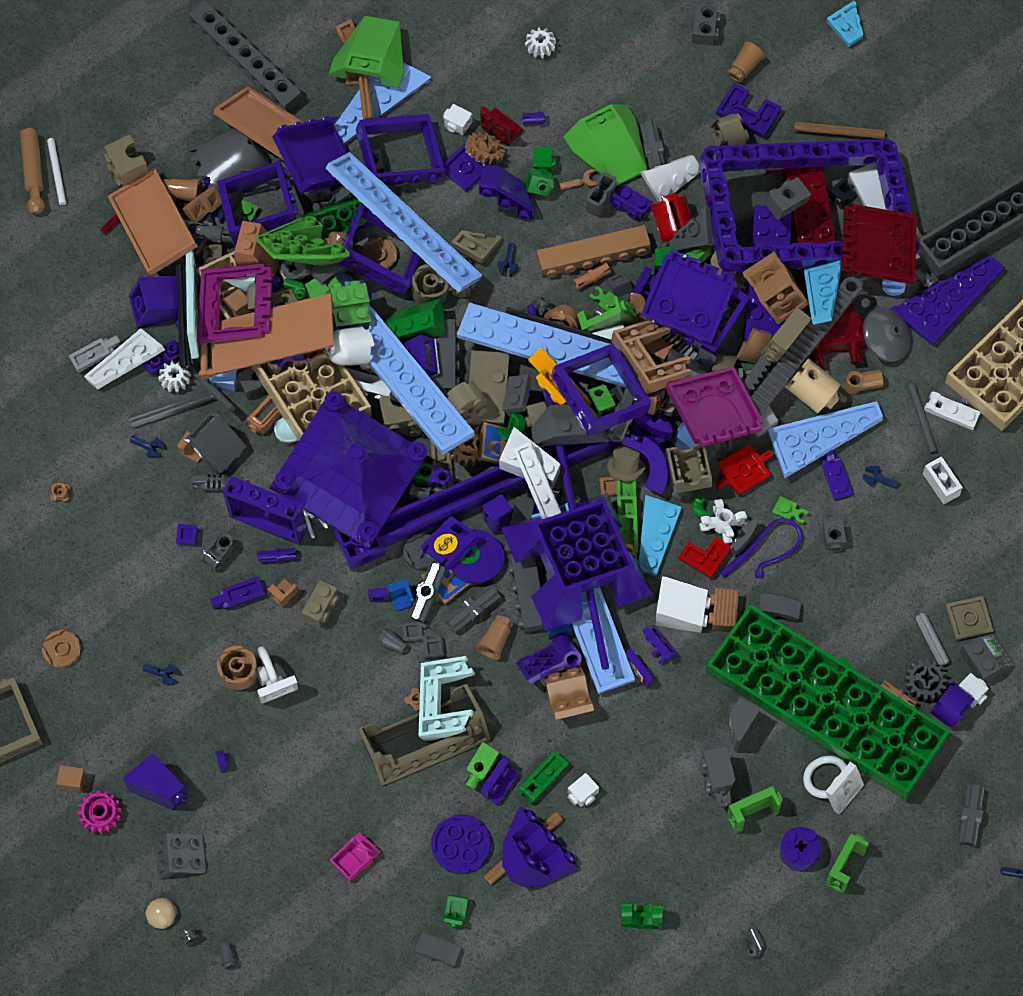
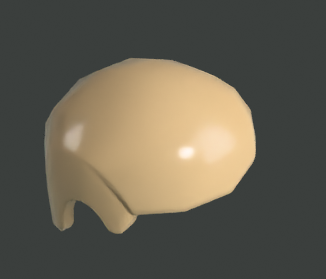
(161, 913)

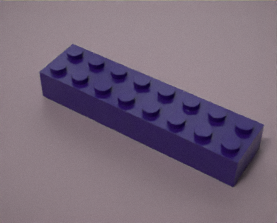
(765, 231)

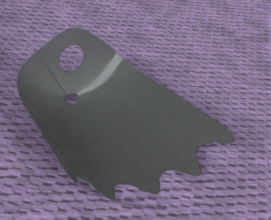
(226, 154)

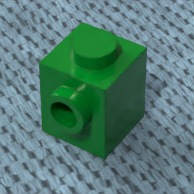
(543, 159)
(539, 182)

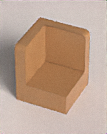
(185, 449)
(283, 592)
(71, 779)

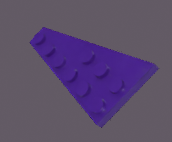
(942, 304)

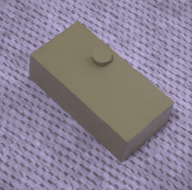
(490, 375)

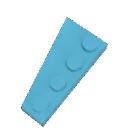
(822, 289)
(657, 529)

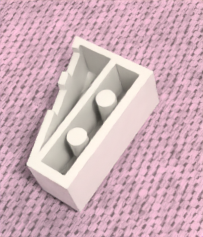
(509, 462)

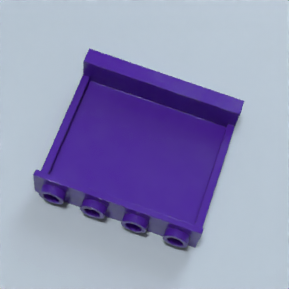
(308, 150)

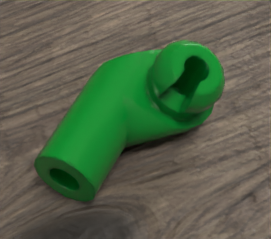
(297, 287)
(698, 507)

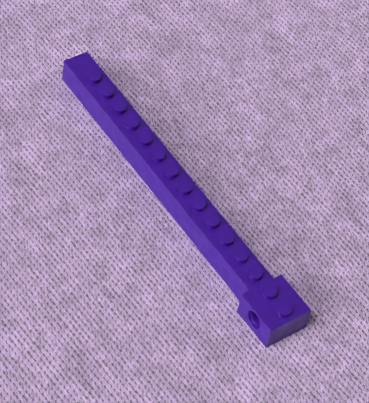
(453, 502)

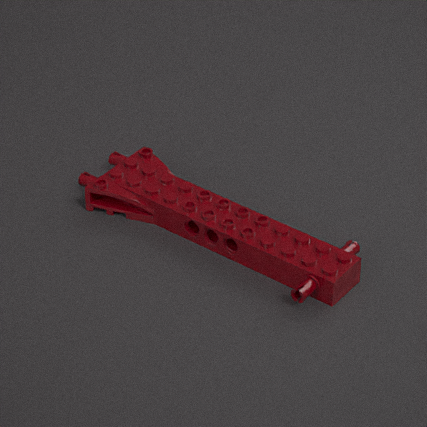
(814, 224)

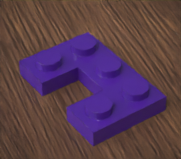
(755, 122)

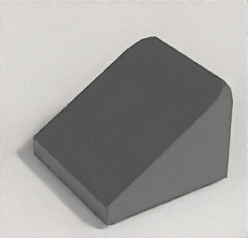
(620, 284)

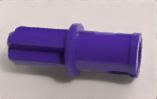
(276, 555)

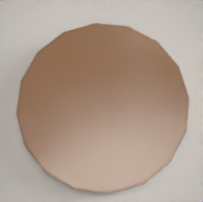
(383, 250)
(61, 649)

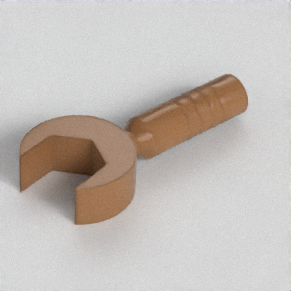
(578, 182)

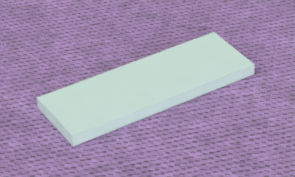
(192, 304)

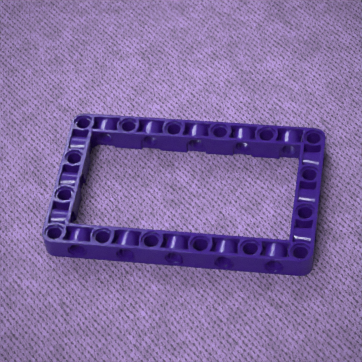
(793, 156)

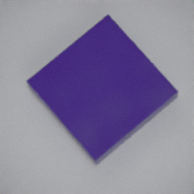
(463, 169)

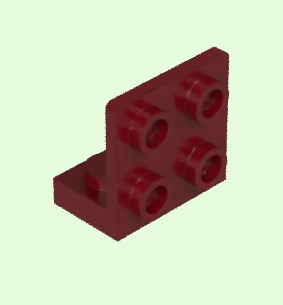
(499, 125)

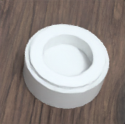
(262, 675)

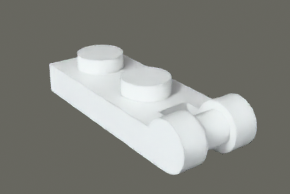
(952, 411)

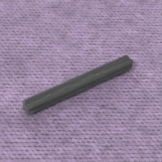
(171, 408)

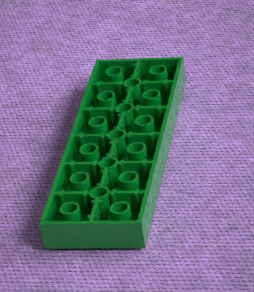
(828, 701)

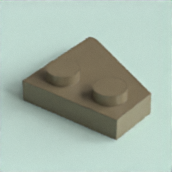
(475, 245)

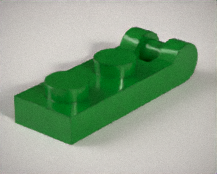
(543, 777)

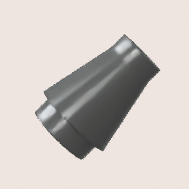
(391, 641)

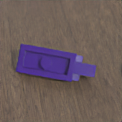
(836, 477)
(239, 594)

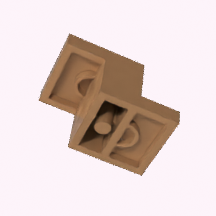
(775, 287)
(568, 692)

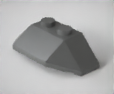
(561, 427)

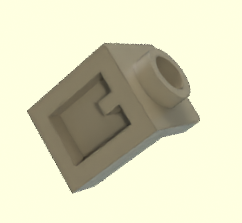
(212, 252)

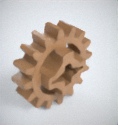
(484, 148)
(467, 453)

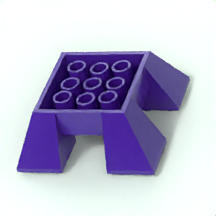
(549, 536)

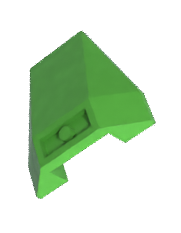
(373, 51)
(609, 142)
(301, 243)

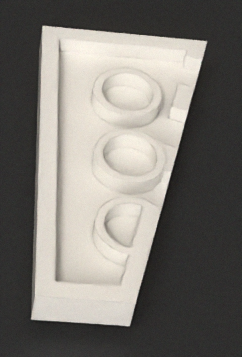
(126, 357)

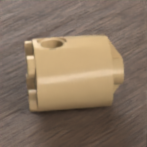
(814, 386)

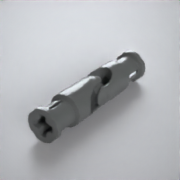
(213, 233)

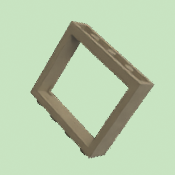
(28, 742)

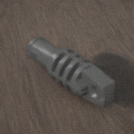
(211, 482)

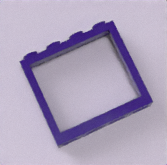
(400, 124)
(252, 178)
(370, 268)
(736, 296)
(576, 402)
(265, 510)

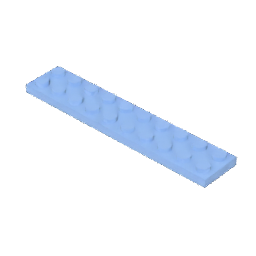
(404, 222)
(525, 337)
(415, 388)
(619, 668)

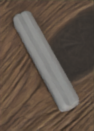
(932, 639)

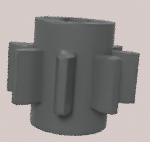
(542, 306)

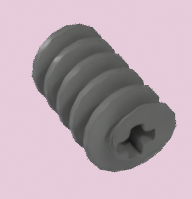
(296, 270)

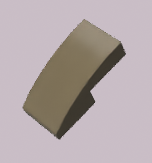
(724, 361)

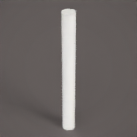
(56, 171)

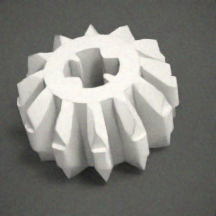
(534, 45)
(171, 383)

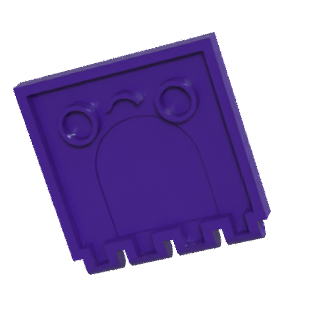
(688, 297)

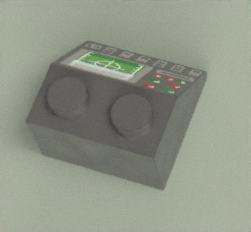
(986, 657)
(741, 721)

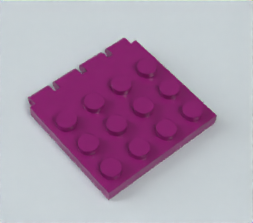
(715, 406)

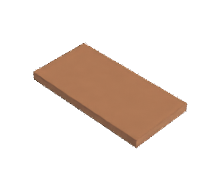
(255, 117)
(152, 221)

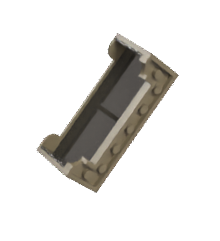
(400, 751)

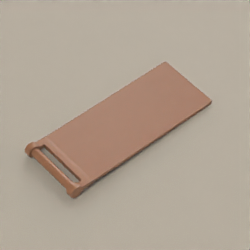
(293, 331)

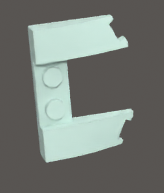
(431, 722)

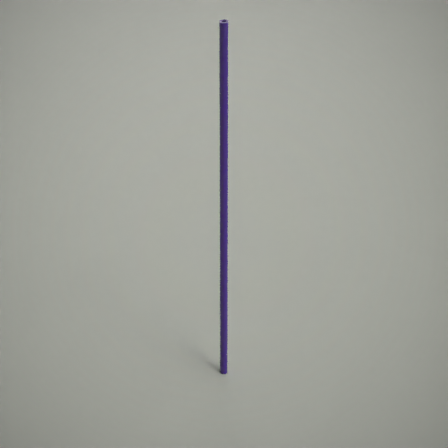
(571, 505)

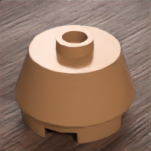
(564, 315)

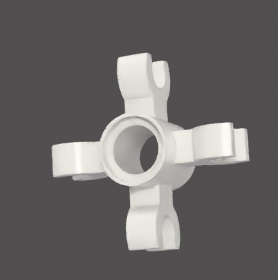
(722, 521)

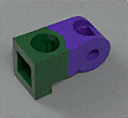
(432, 476)

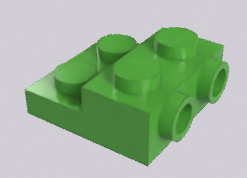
(350, 304)

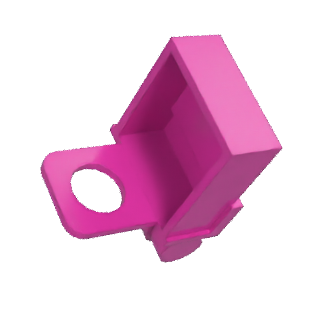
(354, 856)

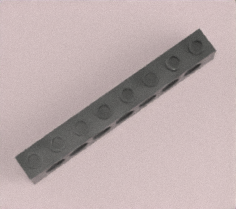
(204, 13)

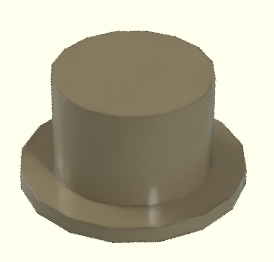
(625, 464)

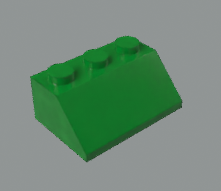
(417, 320)

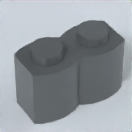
(600, 194)

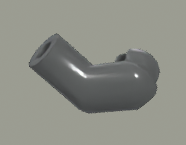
(757, 944)

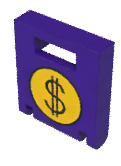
(447, 546)

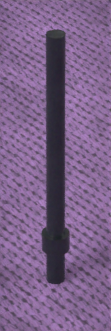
(525, 315)

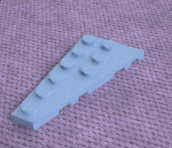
(382, 98)
(811, 438)

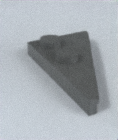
(694, 234)

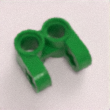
(641, 916)

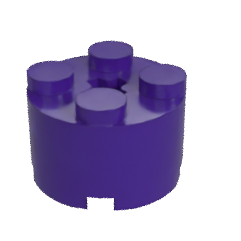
(951, 704)
(791, 855)

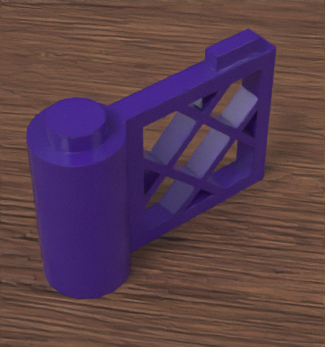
(561, 653)

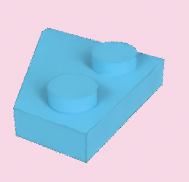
(847, 24)

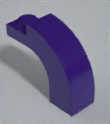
(657, 457)

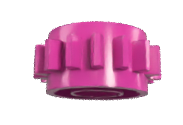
(107, 819)

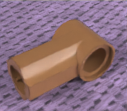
(864, 381)

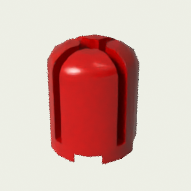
(671, 215)

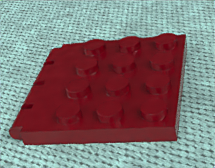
(879, 243)

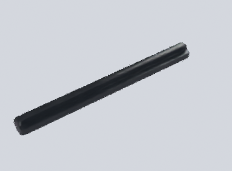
(184, 349)

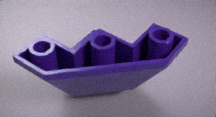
(508, 190)
(533, 852)

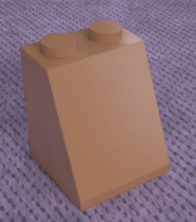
(249, 251)

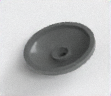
(886, 334)

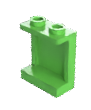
(622, 313)
(752, 804)
(837, 879)

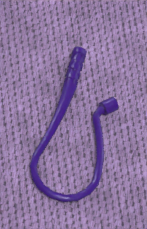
(759, 572)

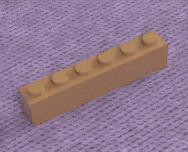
(593, 251)

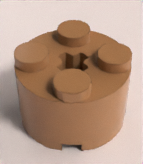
(227, 664)

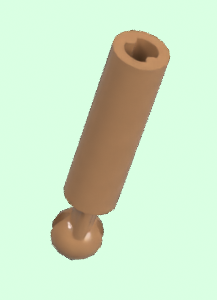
(32, 169)

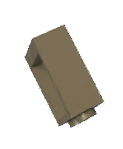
(785, 335)

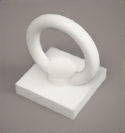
(276, 685)
(843, 787)

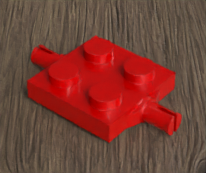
(743, 469)

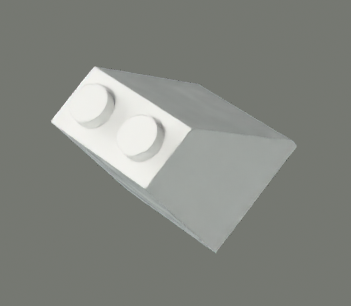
(682, 606)

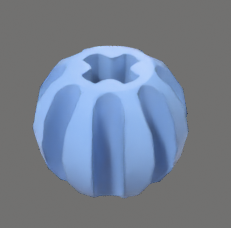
(893, 288)

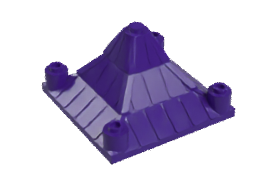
(349, 470)

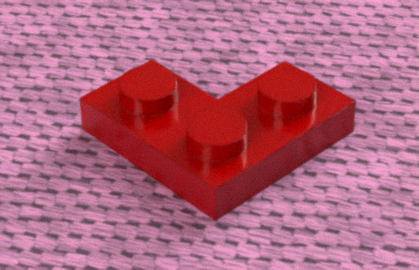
(705, 561)

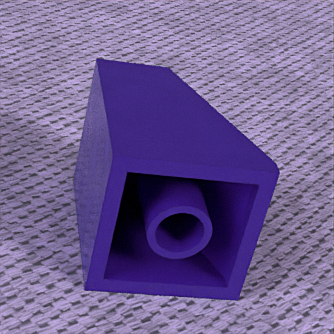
(154, 300)
(156, 783)

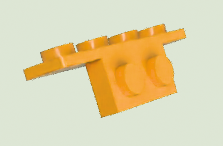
(544, 364)

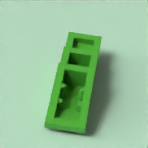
(627, 512)

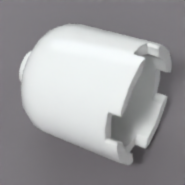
(351, 347)

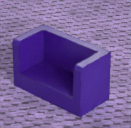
(496, 514)

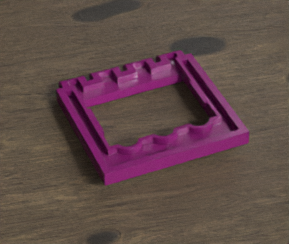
(210, 303)

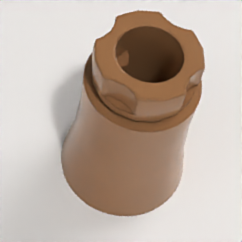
(745, 61)
(184, 189)
(495, 638)

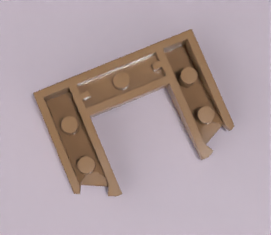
(652, 377)

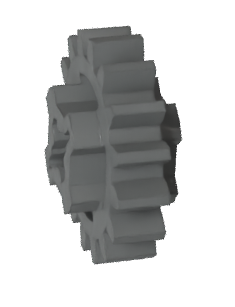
(918, 680)

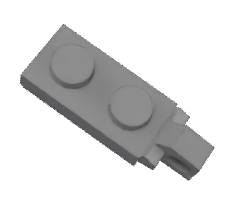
(94, 353)

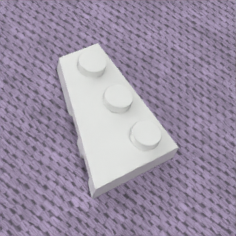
(671, 176)

